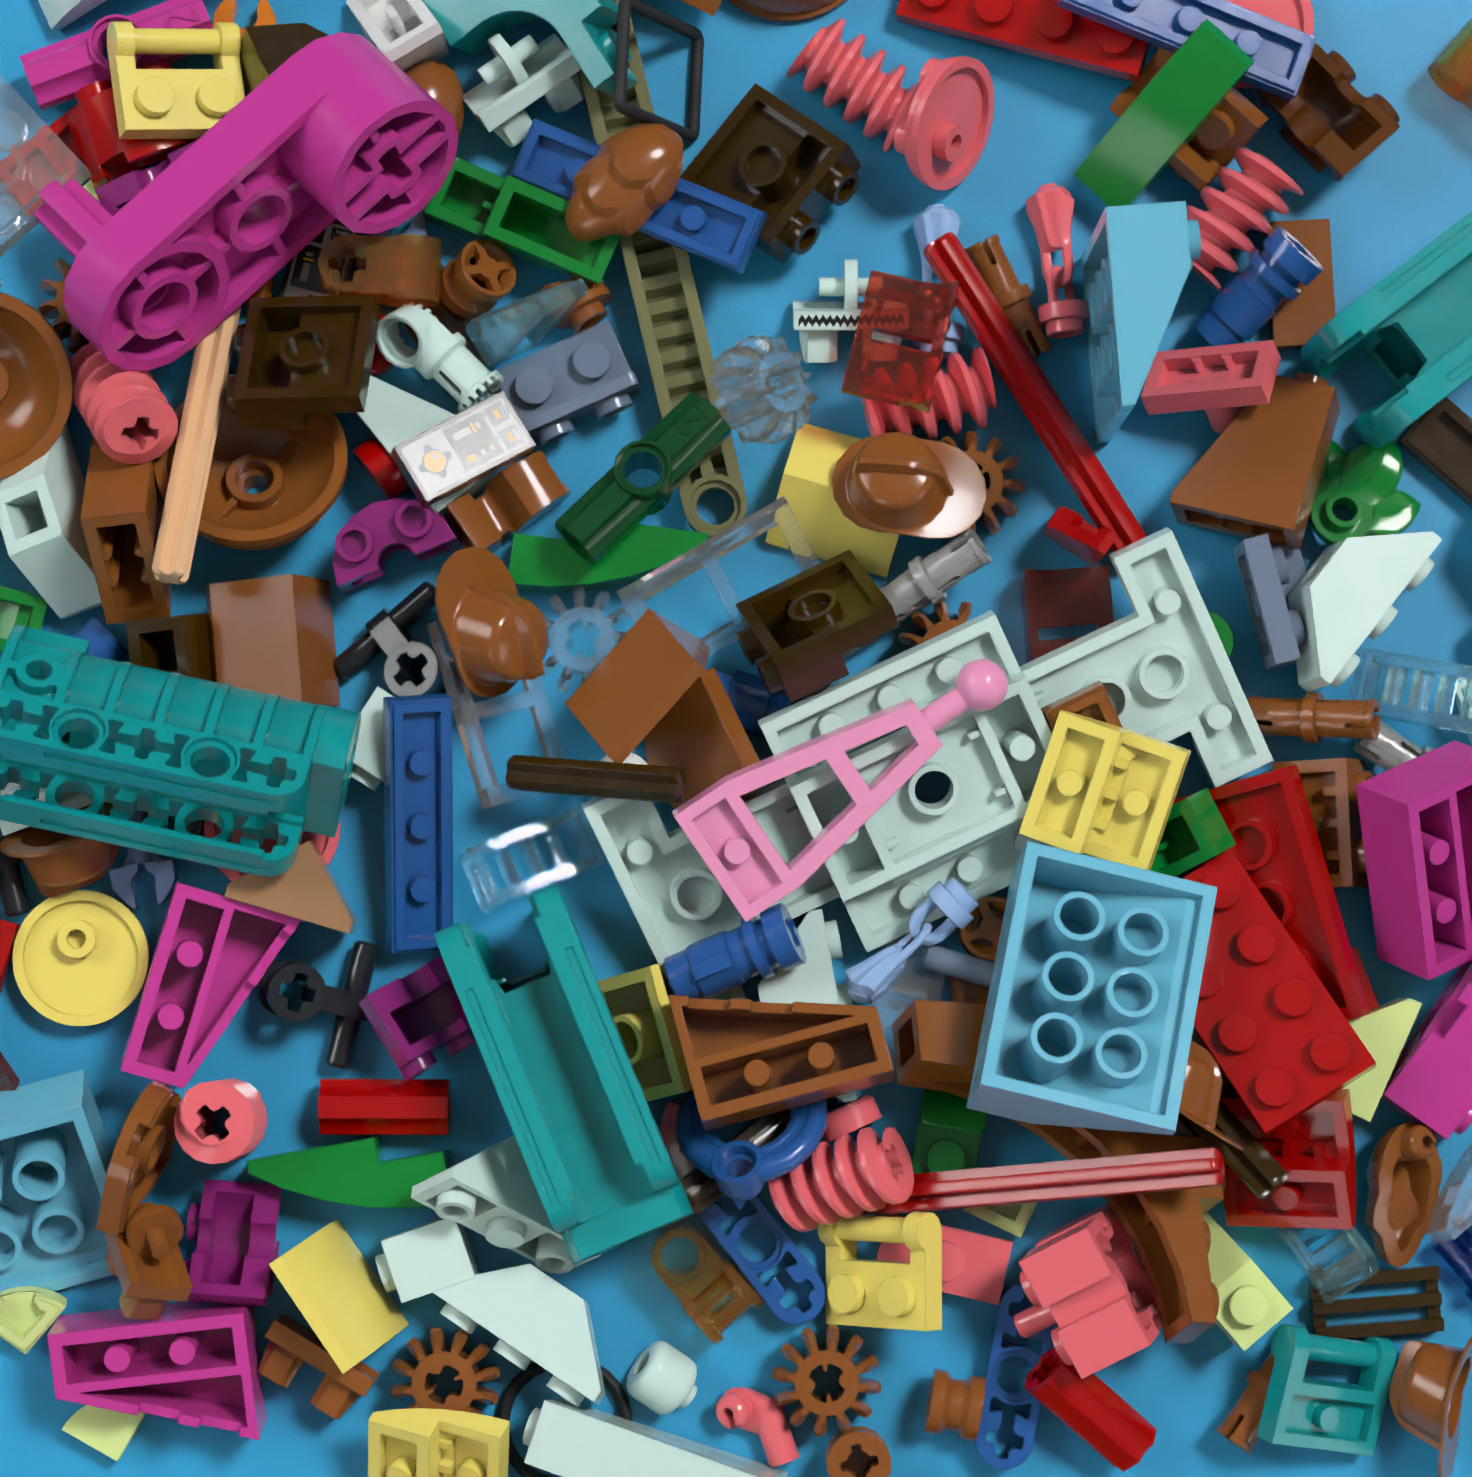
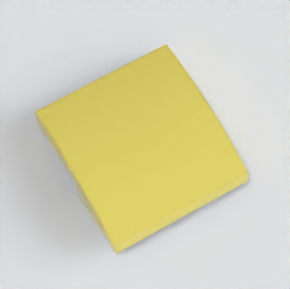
(1104, 791)
(339, 1295)
(437, 1444)

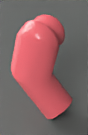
(762, 1416)

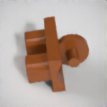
(149, 1262)
(294, 1344)

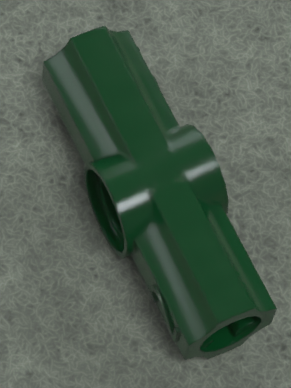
(670, 450)

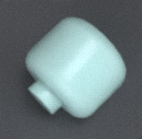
(662, 1378)

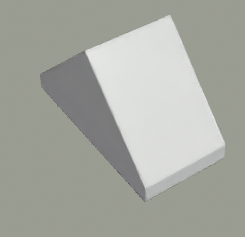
(401, 30)

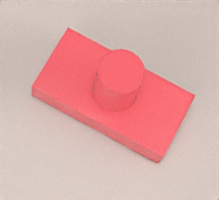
(1212, 380)
(971, 1262)

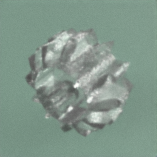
(762, 389)
(568, 621)

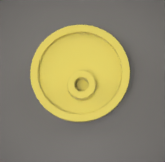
(80, 958)

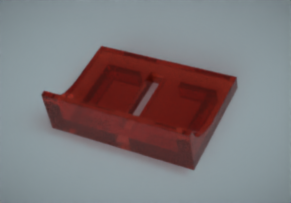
(908, 311)
(1063, 600)

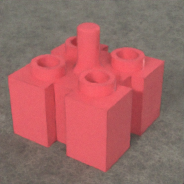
(1094, 1291)

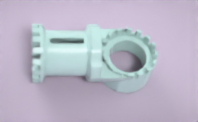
(438, 355)

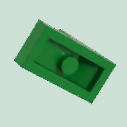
(946, 1133)

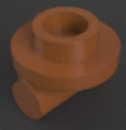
(588, 310)

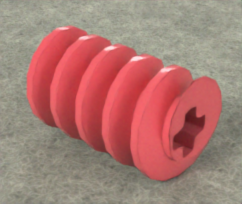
(855, 80)
(1237, 210)
(956, 393)
(122, 408)
(197, 1115)
(845, 1180)

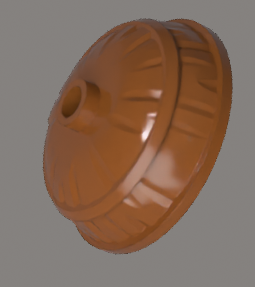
(33, 385)
(295, 466)

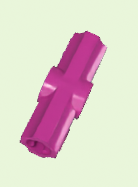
(75, 62)

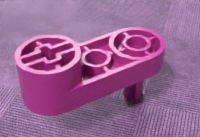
(310, 145)

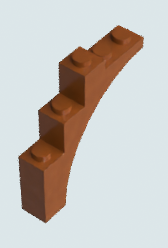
(938, 1052)

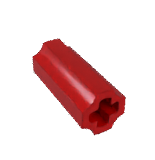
(384, 1106)
(1091, 1411)

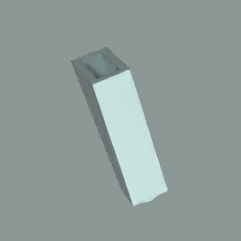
(599, 1444)

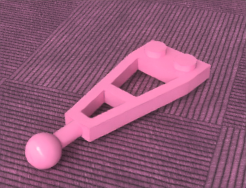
(741, 851)

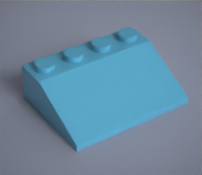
(1131, 288)
(1092, 994)
(52, 1184)

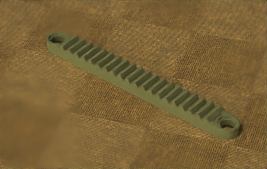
(669, 316)

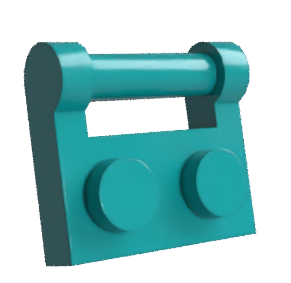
(1322, 1411)

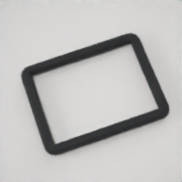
(625, 8)

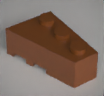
(776, 1056)

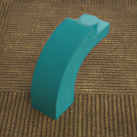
(579, 22)

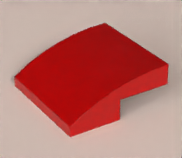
(1319, 1164)

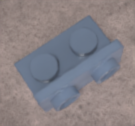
(569, 383)
(1267, 579)

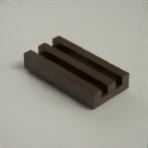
(1430, 1298)

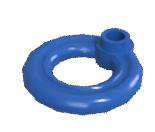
(739, 1157)

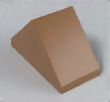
(302, 892)

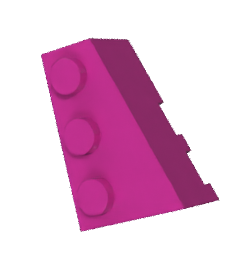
(1421, 860)
(198, 979)
(1435, 1066)
(186, 1366)

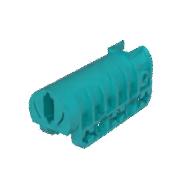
(1413, 332)
(166, 750)
(567, 1085)

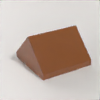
(274, 636)
(638, 683)

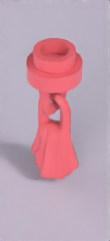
(1051, 216)

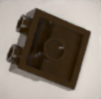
(778, 165)
(302, 359)
(808, 621)

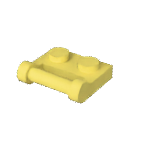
(173, 100)
(881, 1290)

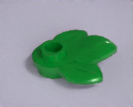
(1365, 486)

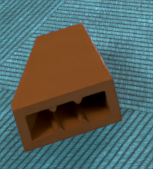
(1264, 465)
(121, 533)

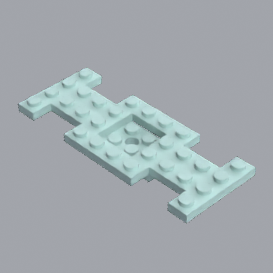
(1157, 668)

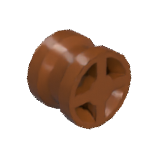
(477, 279)
(989, 928)
(954, 1404)
(856, 1451)

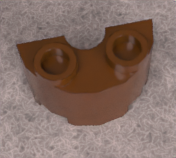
(1330, 118)

